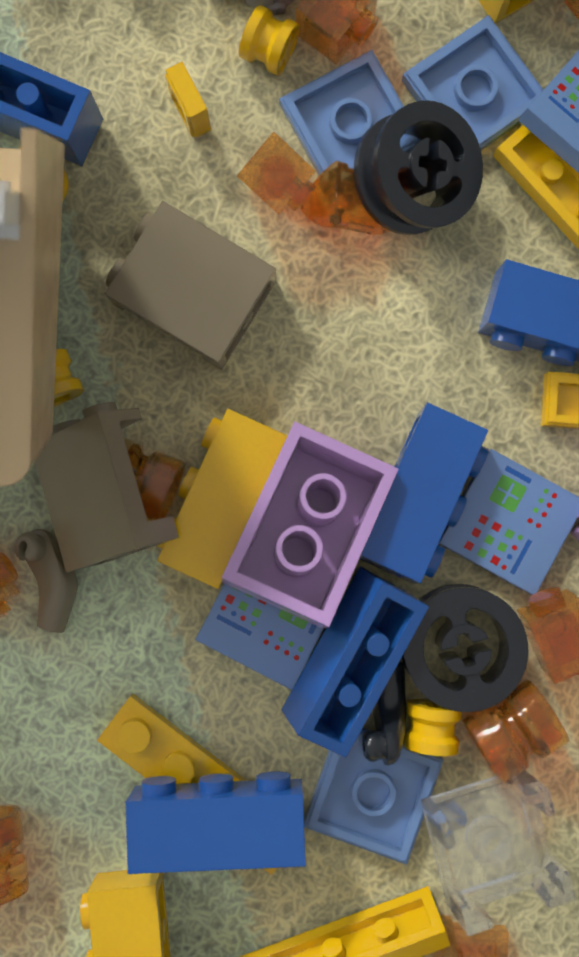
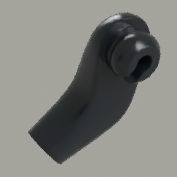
(389, 721)

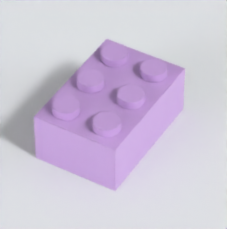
(309, 525)

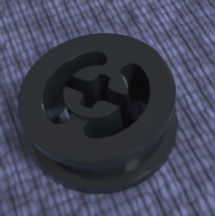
(442, 162)
(473, 690)

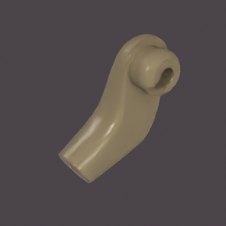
(55, 586)

